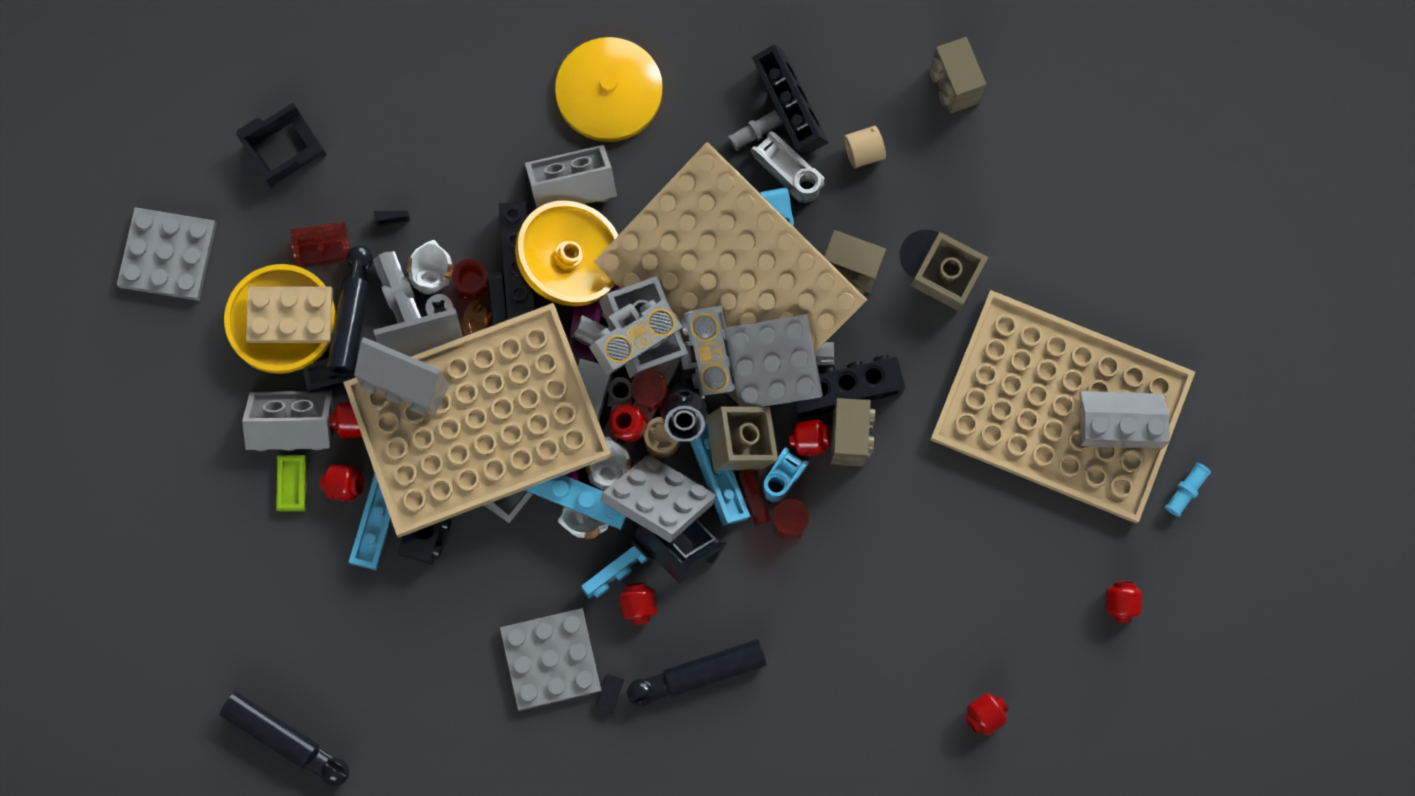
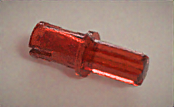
(754, 497)

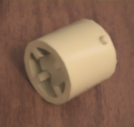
(864, 147)
(657, 440)

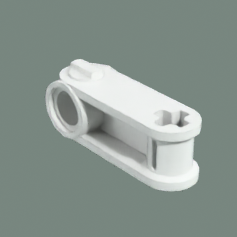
(788, 168)

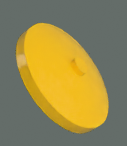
(608, 89)
(559, 252)
(271, 357)

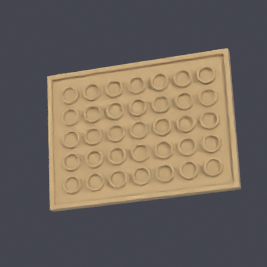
(729, 247)
(1021, 404)
(505, 424)

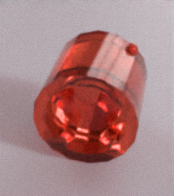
(470, 279)
(649, 389)
(790, 519)

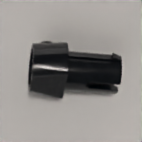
(684, 426)

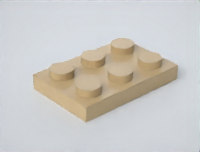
(289, 315)

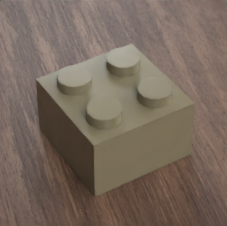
(957, 75)
(855, 260)
(949, 271)
(851, 431)
(741, 438)

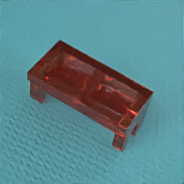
(320, 243)

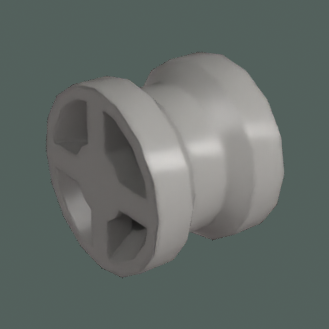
(438, 300)

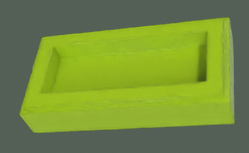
(291, 483)

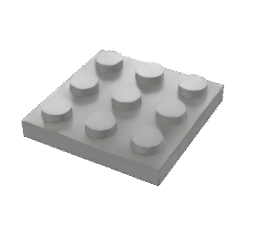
(166, 254)
(773, 361)
(658, 498)
(550, 659)

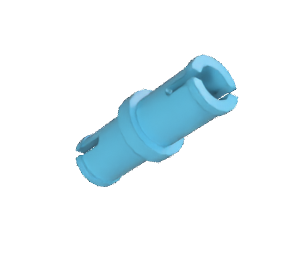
(1187, 489)

